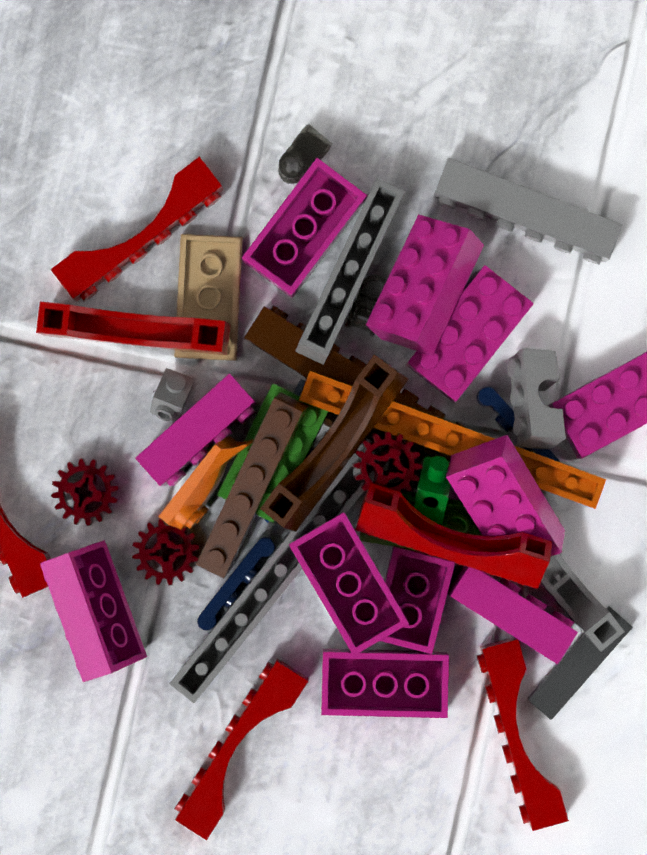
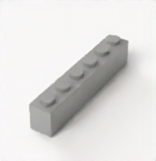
(528, 211)
(349, 271)

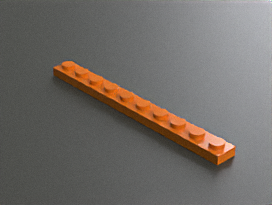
(452, 439)

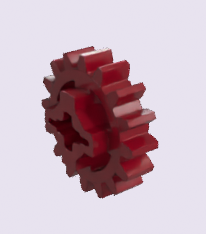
(392, 451)
(80, 506)
(168, 566)

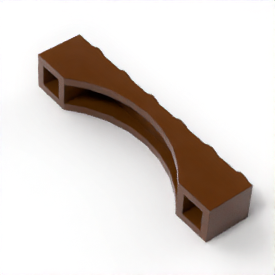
(365, 405)
(251, 484)

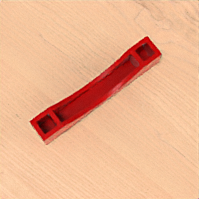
(190, 191)
(133, 329)
(511, 557)
(21, 558)
(540, 797)
(206, 803)

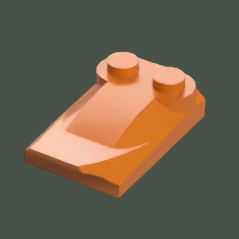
(190, 501)

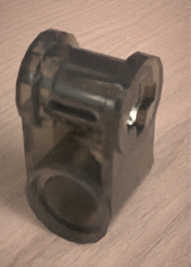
(304, 150)
(363, 306)

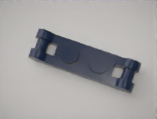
(505, 418)
(227, 593)

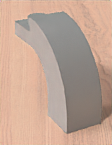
(580, 604)

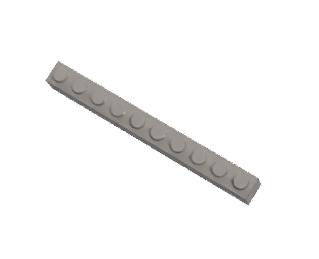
(266, 586)

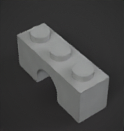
(534, 421)

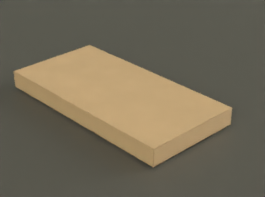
(210, 285)

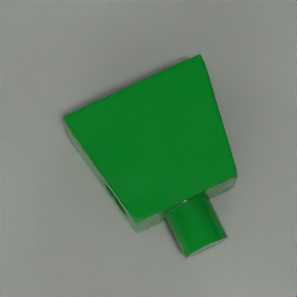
(433, 484)

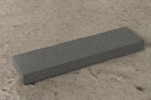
(572, 672)

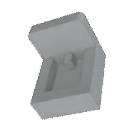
(171, 395)

